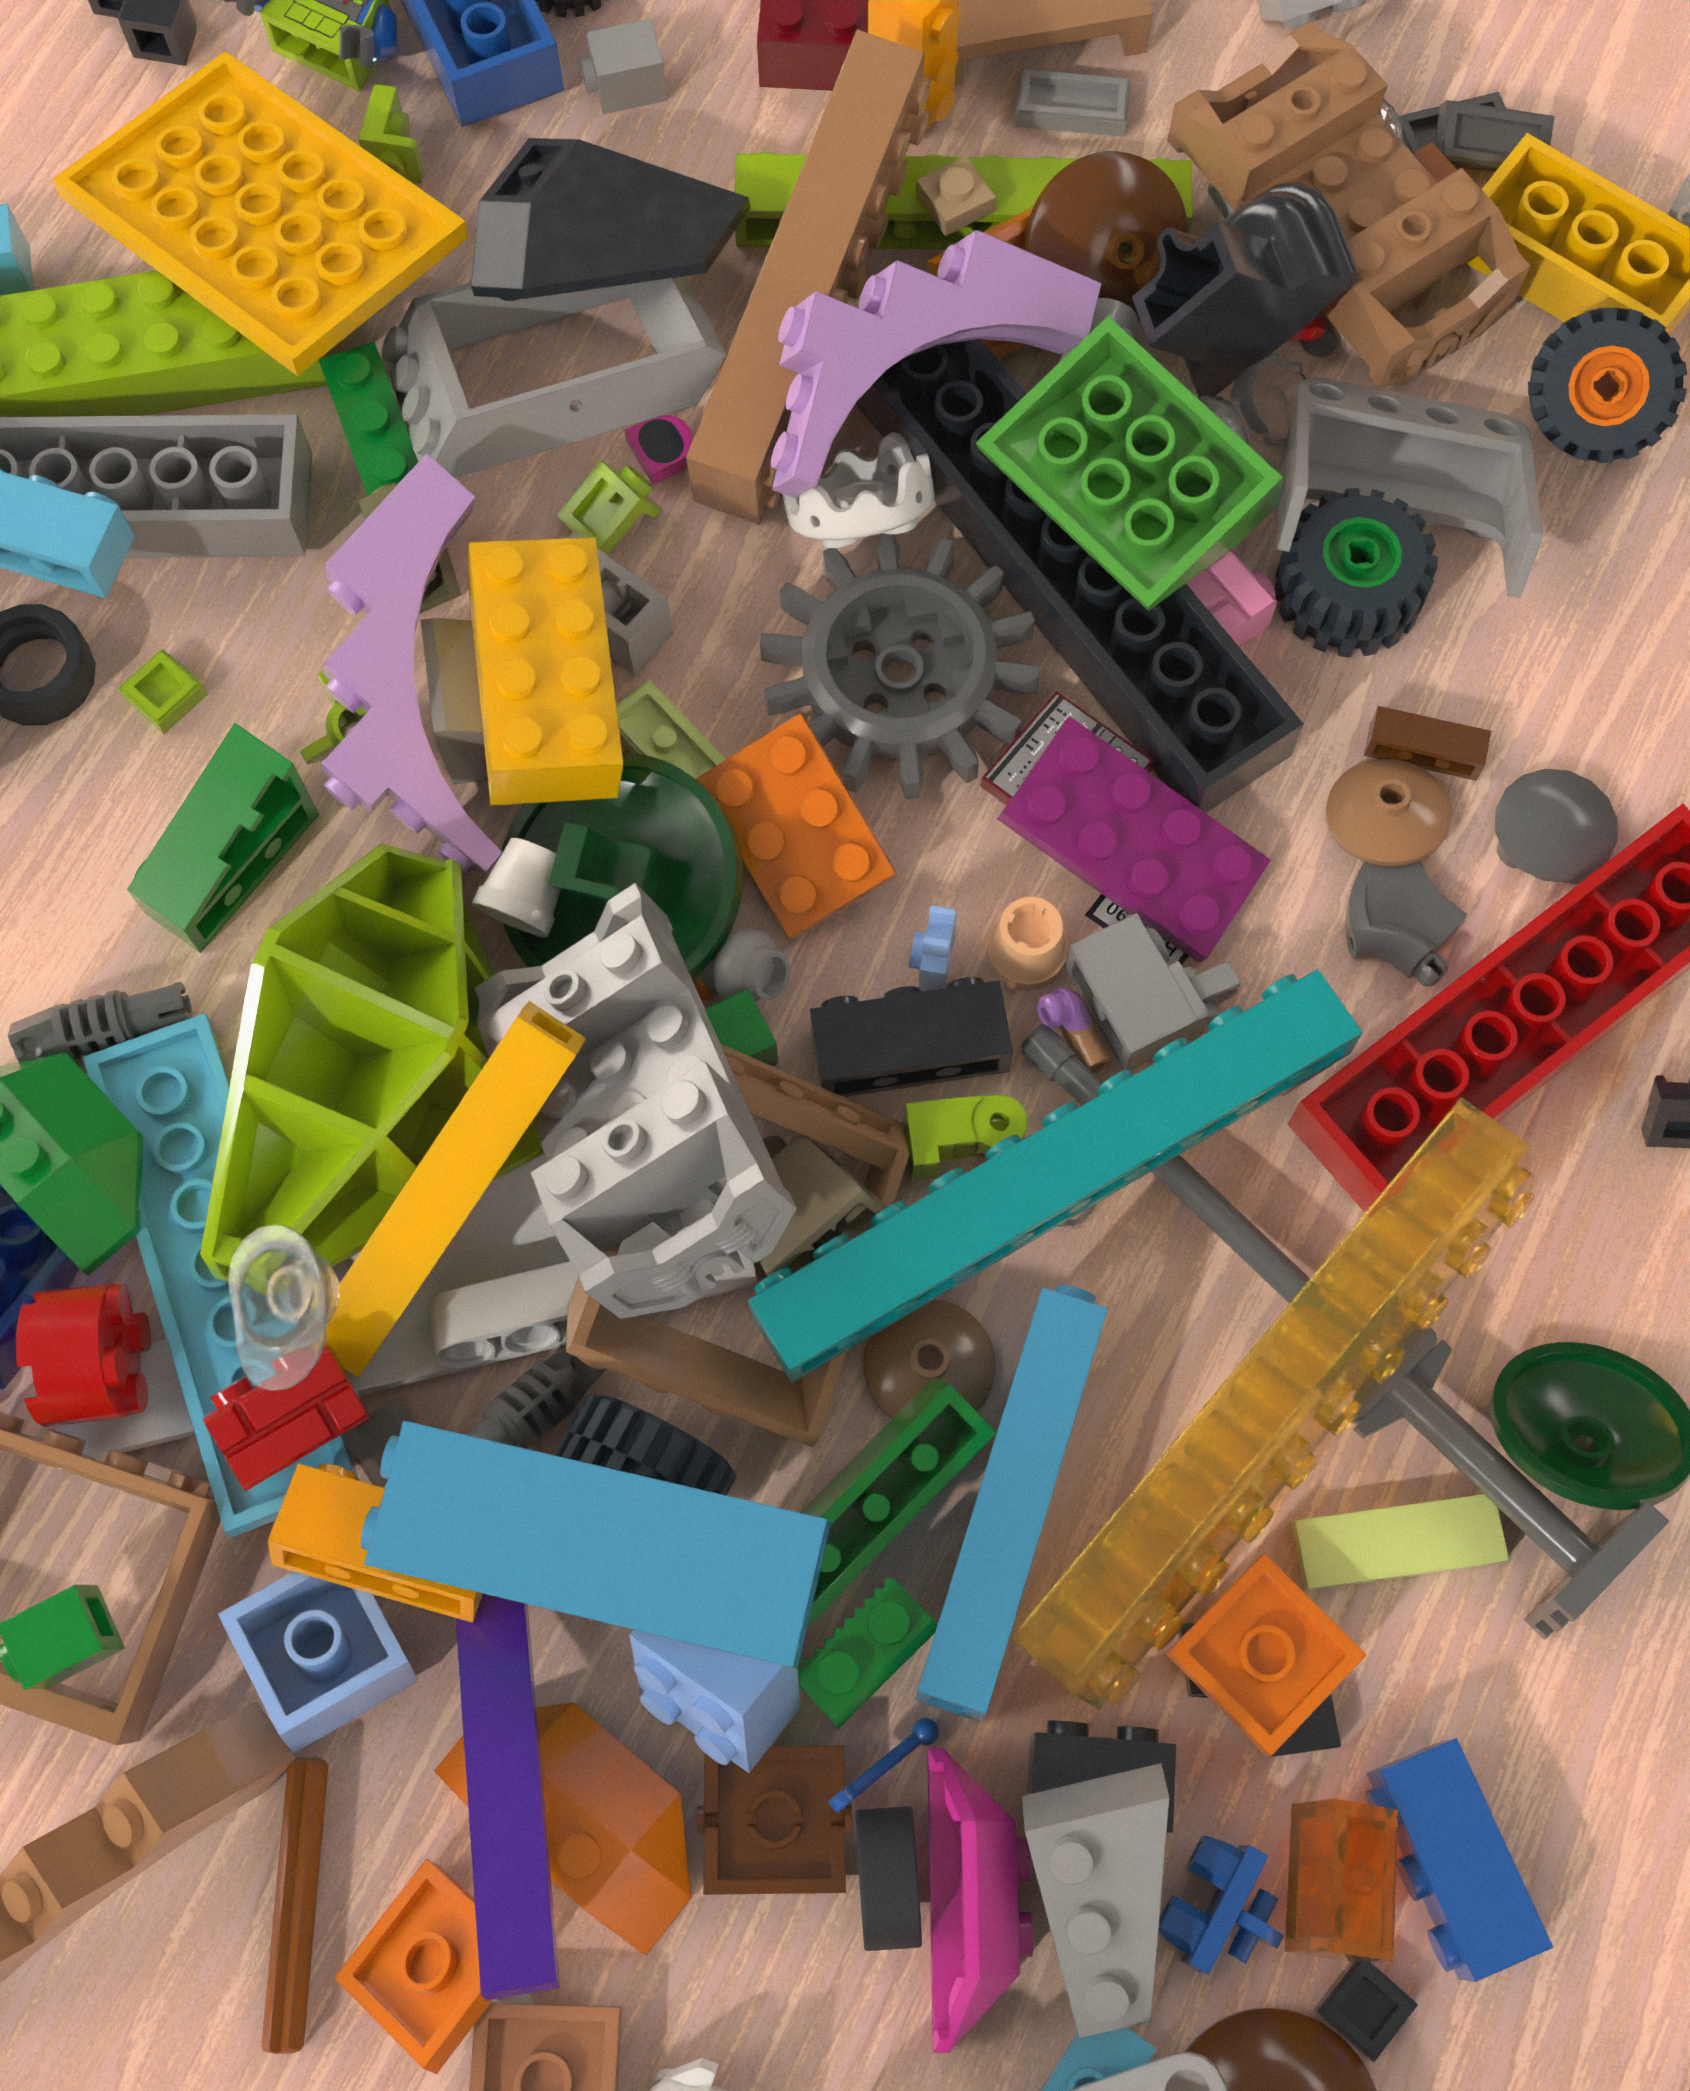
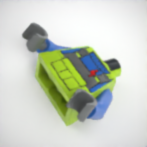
(329, 35)

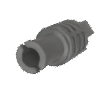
(97, 1022)
(536, 1401)

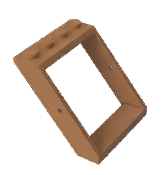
(709, 1373)

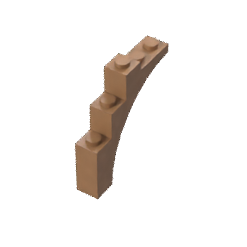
(133, 1827)

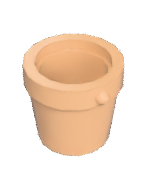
(1028, 944)

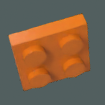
(1266, 1655)
(421, 1968)

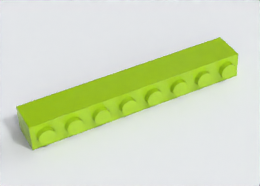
(1014, 182)

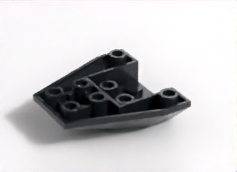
(594, 219)

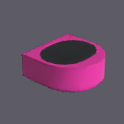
(660, 446)

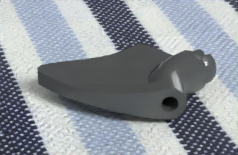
(1401, 920)

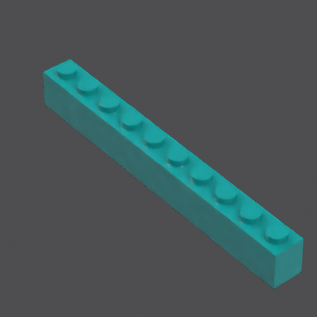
(1052, 1174)

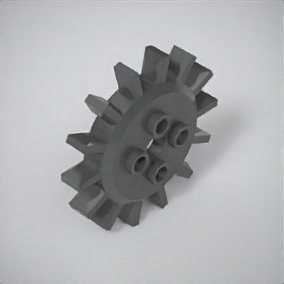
(885, 616)

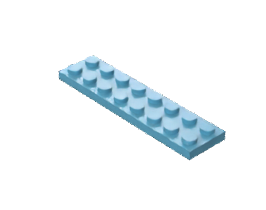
(176, 1097)

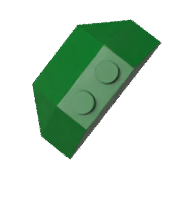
(69, 1158)

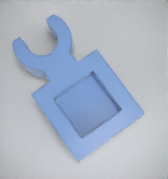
(933, 948)

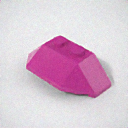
(972, 1900)

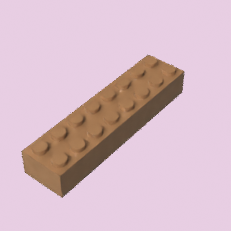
(816, 249)

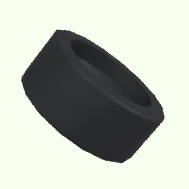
(63, 692)
(888, 1878)

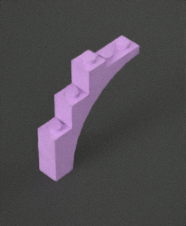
(979, 293)
(387, 752)

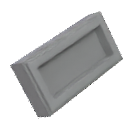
(1072, 102)

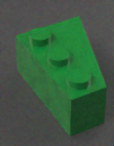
(223, 839)

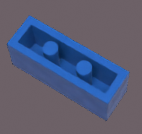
(1458, 1863)

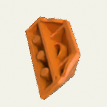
(609, 1825)

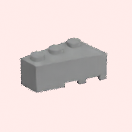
(1101, 1887)

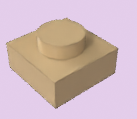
(955, 195)

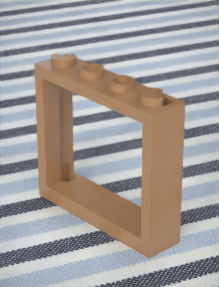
(74, 1708)

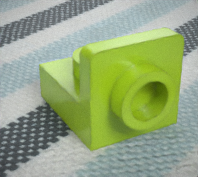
(387, 134)
(608, 504)

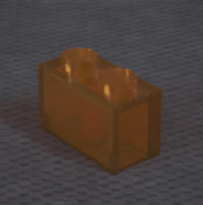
(1342, 1880)

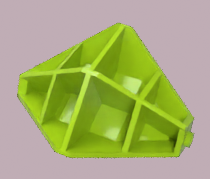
(350, 1056)

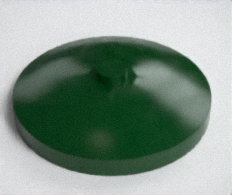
(694, 866)

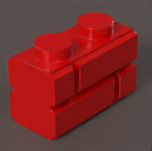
(273, 1429)

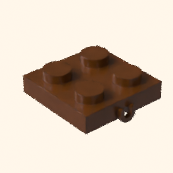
(775, 1824)

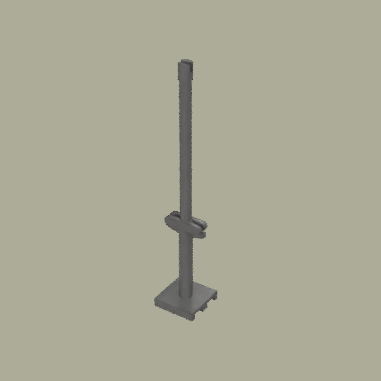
(1407, 1391)

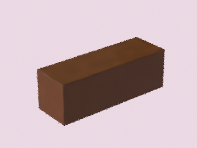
(1428, 743)

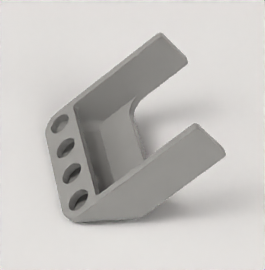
(1435, 455)

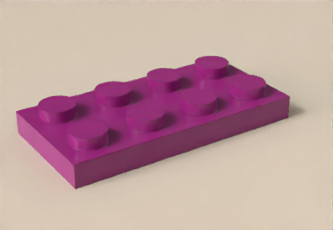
(1134, 839)

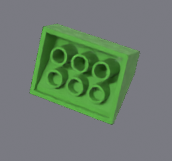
(1133, 465)

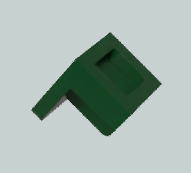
(598, 866)

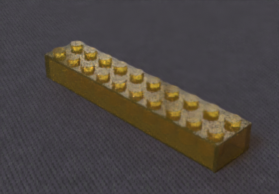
(1280, 1407)

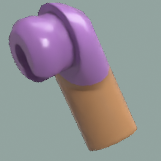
(1066, 1010)

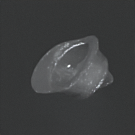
(280, 1305)

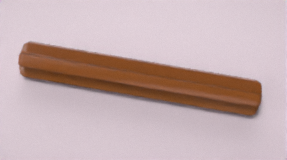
(295, 1906)

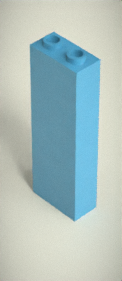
(1012, 1503)
(596, 1543)

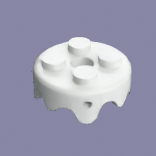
(864, 495)

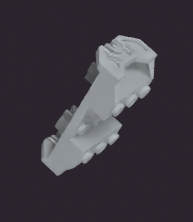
(641, 1117)

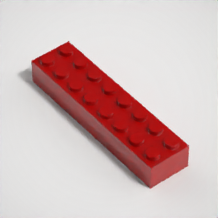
(1511, 1015)

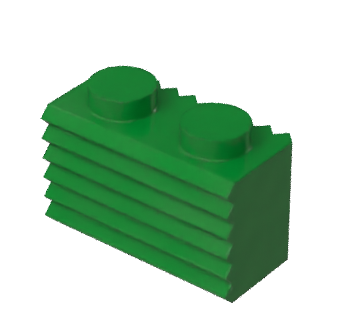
(865, 1652)

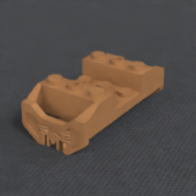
(1317, 123)

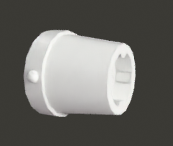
(519, 889)

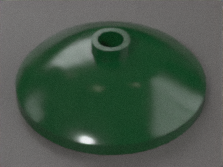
(1592, 1425)

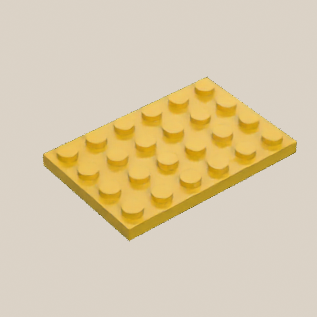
(261, 211)

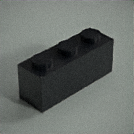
(911, 1037)

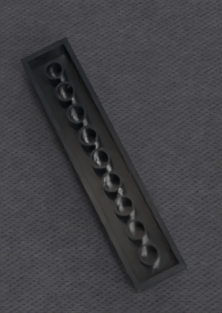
(1159, 673)

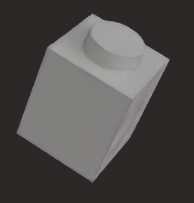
(624, 66)

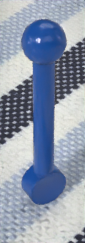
(923, 1733)

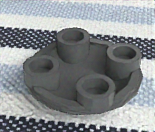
(1555, 826)

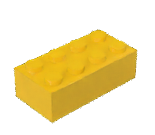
(1588, 239)
(544, 671)

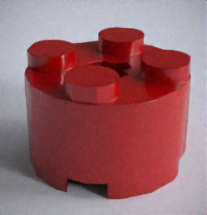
(83, 1354)

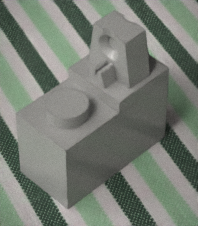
(1140, 998)

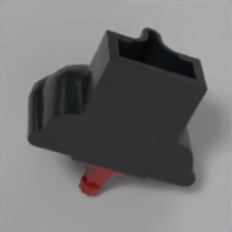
(1247, 284)

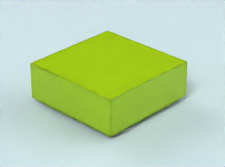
(163, 691)

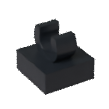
(1667, 1115)

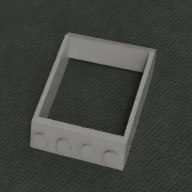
(543, 419)

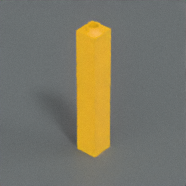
(449, 1182)

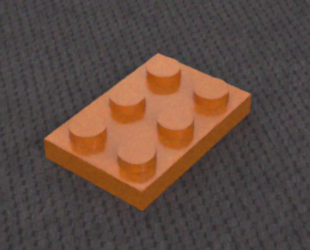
(798, 827)

